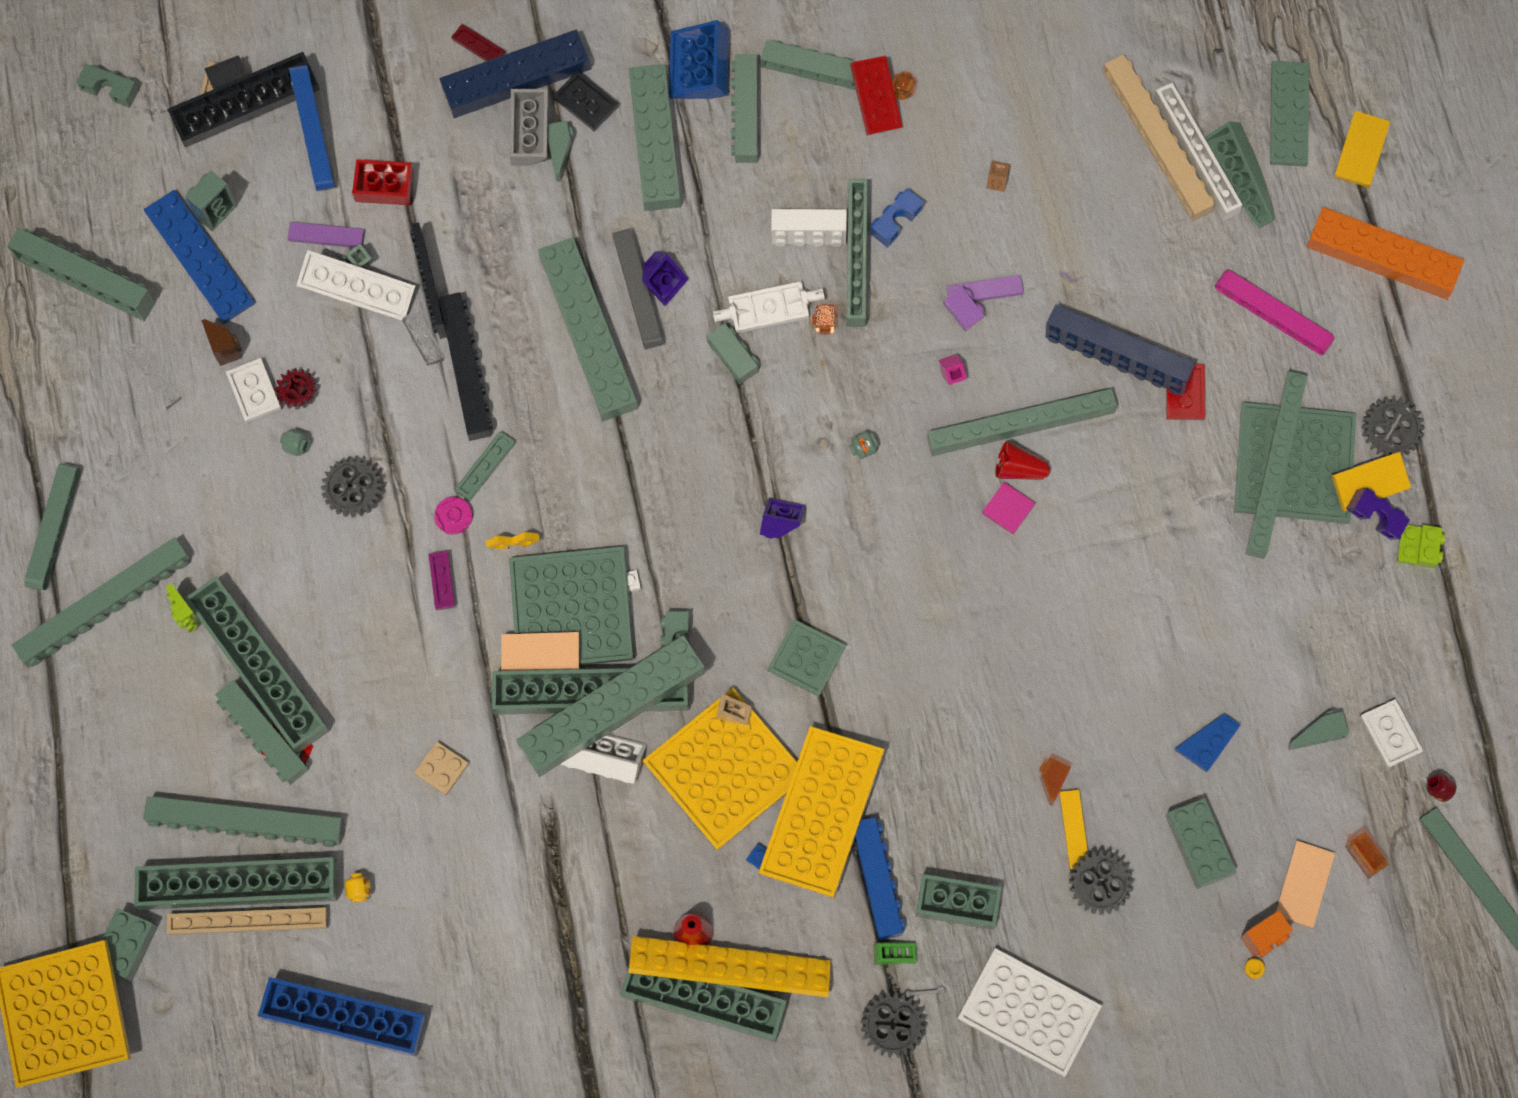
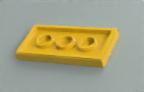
(1362, 149)
(1382, 476)

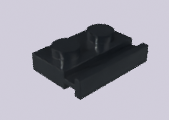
(225, 72)

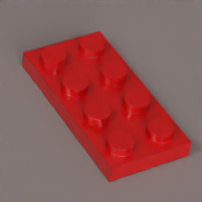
(876, 95)

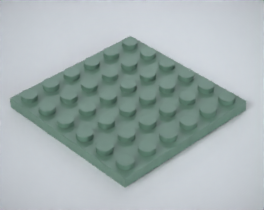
(1319, 449)
(575, 594)

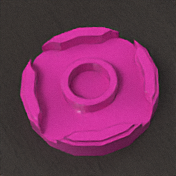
(453, 515)

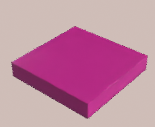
(1008, 508)

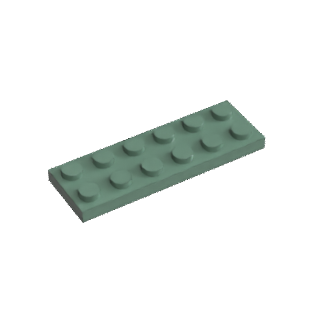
(1289, 113)

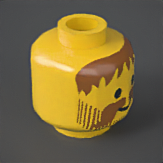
(357, 888)

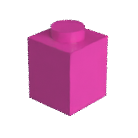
(952, 369)

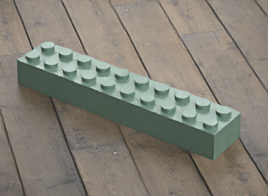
(587, 329)
(256, 665)
(557, 689)
(611, 706)
(235, 883)

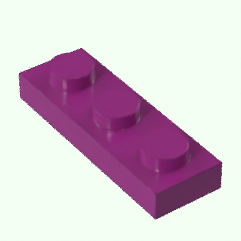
(441, 580)

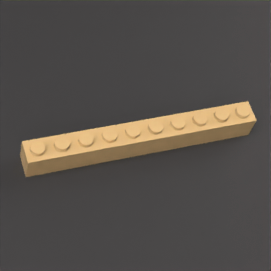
(1158, 137)

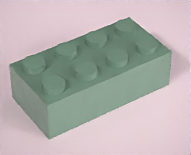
(1200, 843)
(958, 902)

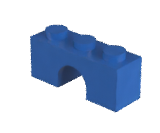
(905, 205)

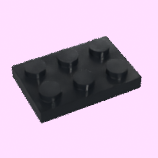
(585, 100)

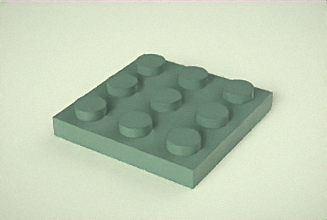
(806, 658)

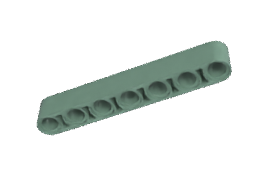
(52, 526)

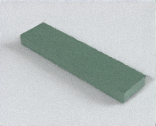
(485, 466)

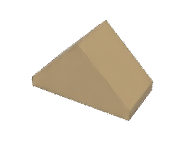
(733, 710)

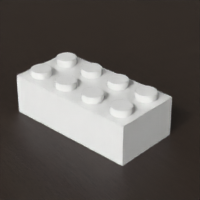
(808, 227)

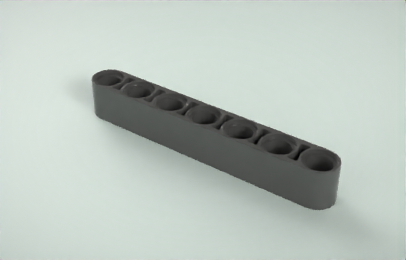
(637, 289)

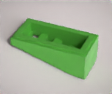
(878, 960)

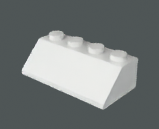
(611, 758)

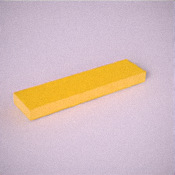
(1073, 826)

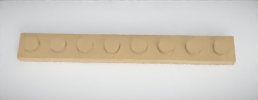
(247, 921)

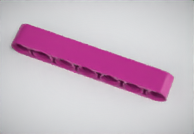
(1274, 312)

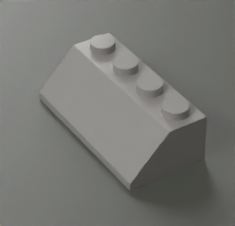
(528, 126)

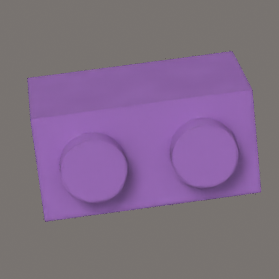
(963, 308)

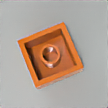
(1266, 934)

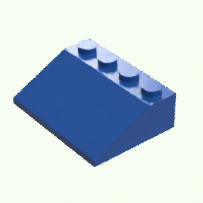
(699, 61)

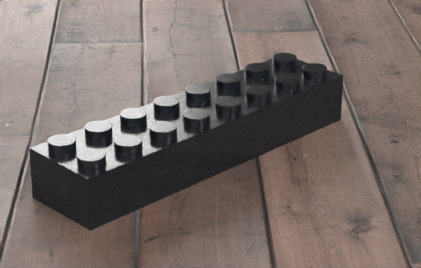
(237, 101)

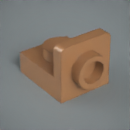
(997, 176)

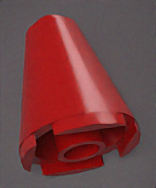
(1020, 464)
(700, 934)

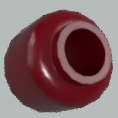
(1441, 787)

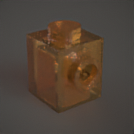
(824, 319)

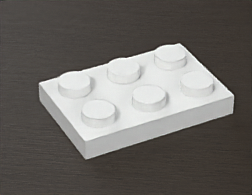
(253, 390)
(1391, 734)

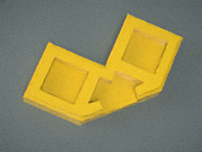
(502, 542)

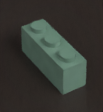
(732, 353)

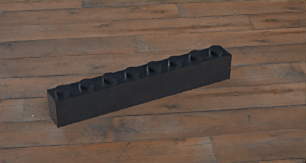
(465, 367)

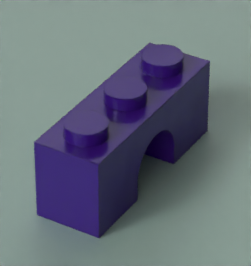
(1391, 521)

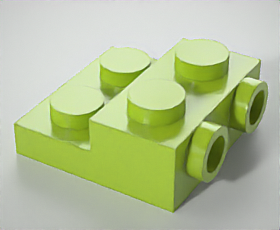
(1421, 546)
(181, 611)

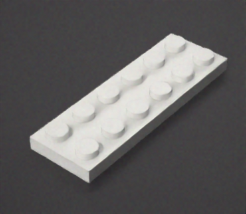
(355, 285)

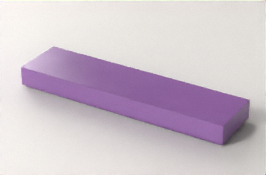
(325, 235)
(991, 288)

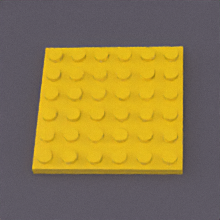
(723, 771)
(62, 1014)

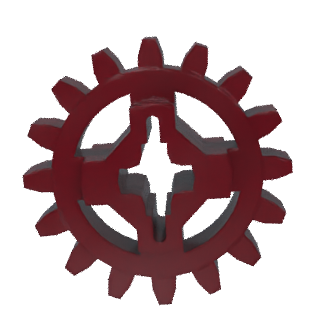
(304, 385)

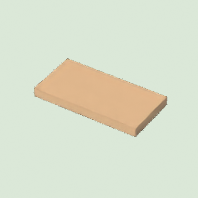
(540, 651)
(1305, 884)

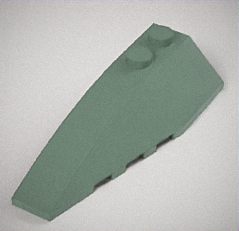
(1242, 170)

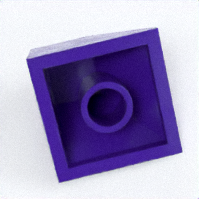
(663, 277)
(781, 518)

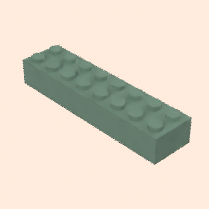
(654, 137)
(81, 273)
(709, 1002)

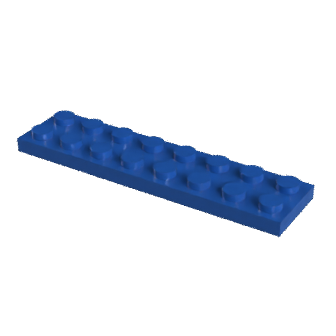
(199, 256)

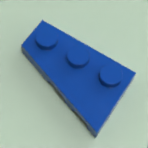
(1209, 742)

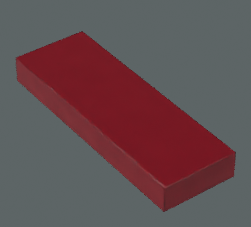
(476, 43)

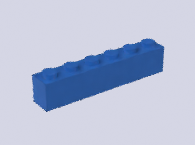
(877, 879)

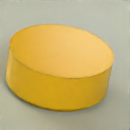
(1254, 969)

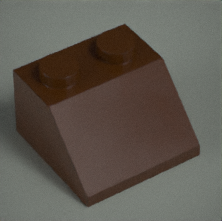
(222, 342)

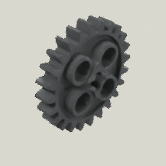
(1378, 418)
(367, 494)
(1115, 872)
(891, 1043)

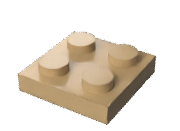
(441, 768)

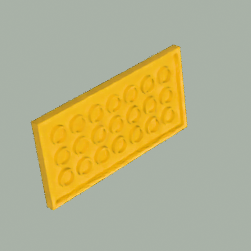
(821, 812)

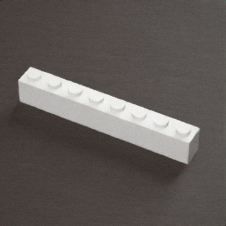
(1198, 151)

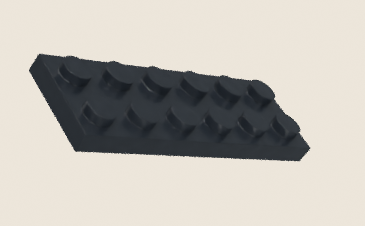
(427, 280)

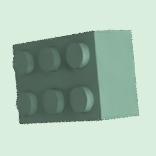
(211, 200)
(127, 942)

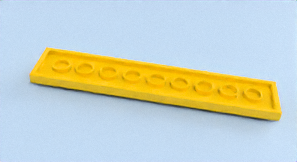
(729, 966)

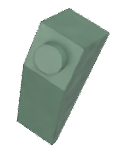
(560, 144)
(1326, 729)

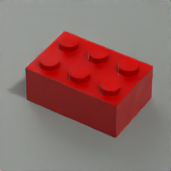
(383, 182)

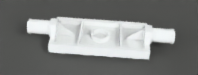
(768, 307)

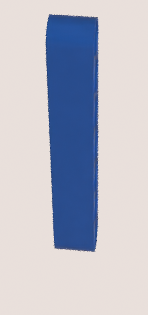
(311, 127)

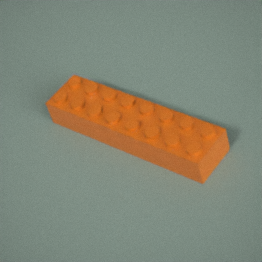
(1385, 253)

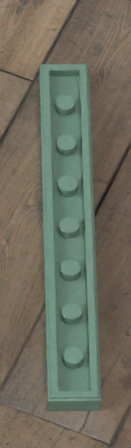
(1472, 874)

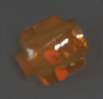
(903, 85)

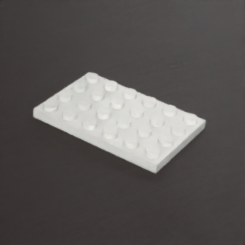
(1029, 1012)

